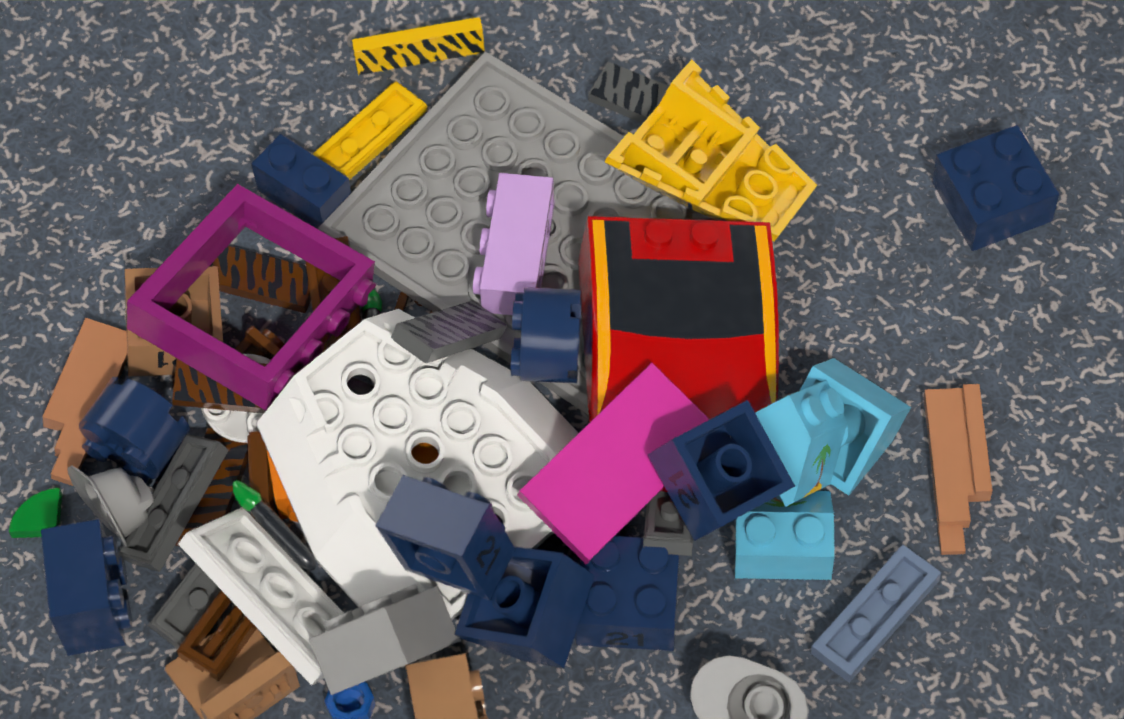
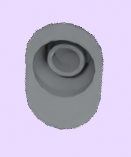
(114, 498)
(745, 690)

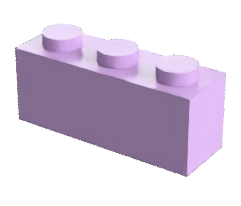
(516, 240)

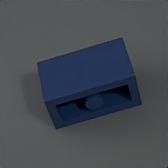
(299, 181)

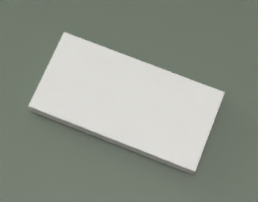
(264, 585)

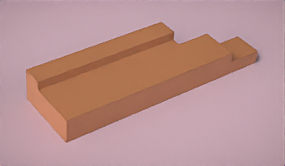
(93, 361)
(957, 460)

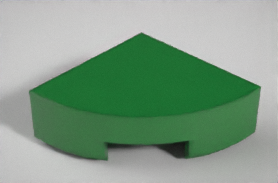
(37, 513)

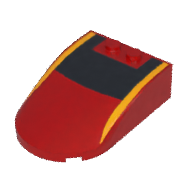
(688, 301)

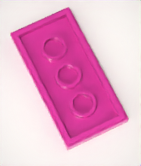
(606, 468)

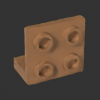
(246, 689)

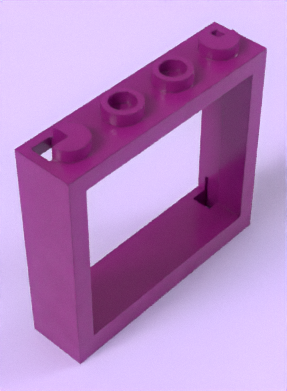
(239, 209)

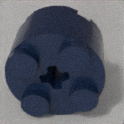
(549, 335)
(132, 429)

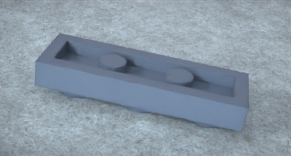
(875, 613)

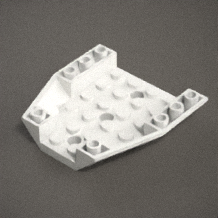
(349, 450)

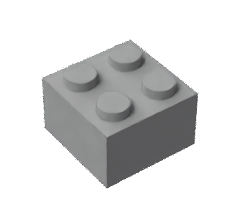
(382, 636)

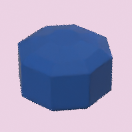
(351, 703)

